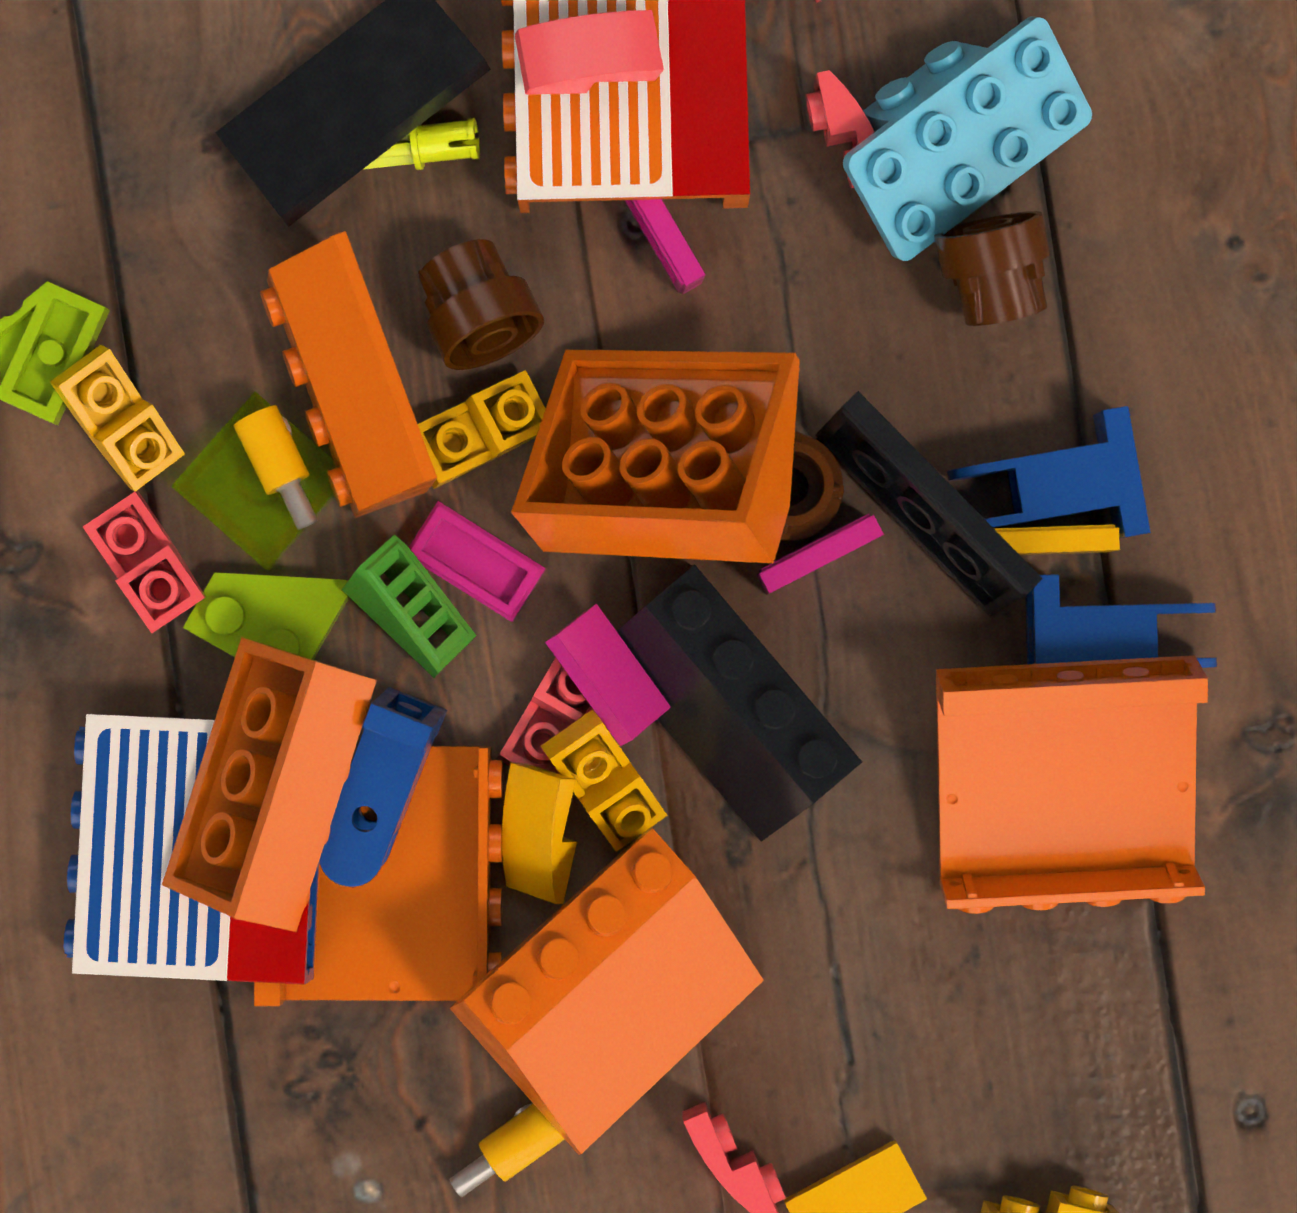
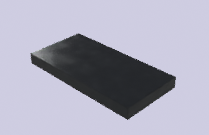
(351, 103)
(927, 506)

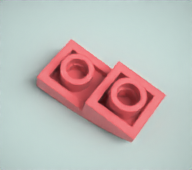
(587, 49)
(836, 113)
(144, 561)
(550, 711)
(742, 1177)

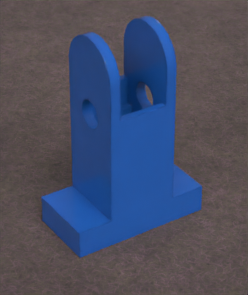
(1076, 479)
(1095, 632)
(382, 777)

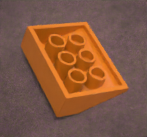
(664, 455)
(610, 991)

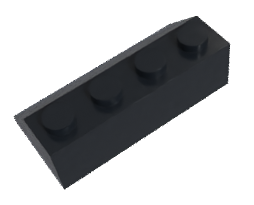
(735, 706)

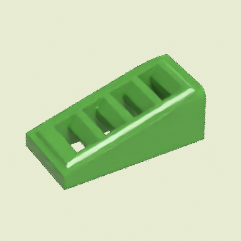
(413, 579)

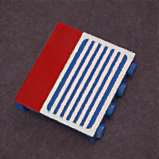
(128, 821)

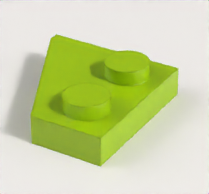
(41, 343)
(268, 609)

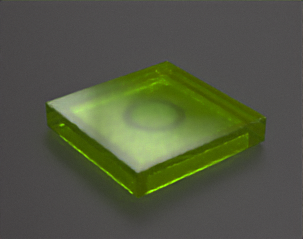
(232, 497)

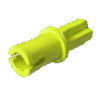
(433, 144)

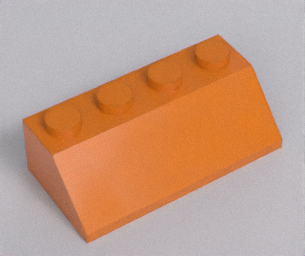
(349, 377)
(268, 785)

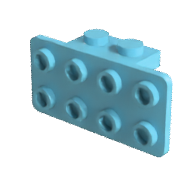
(963, 132)

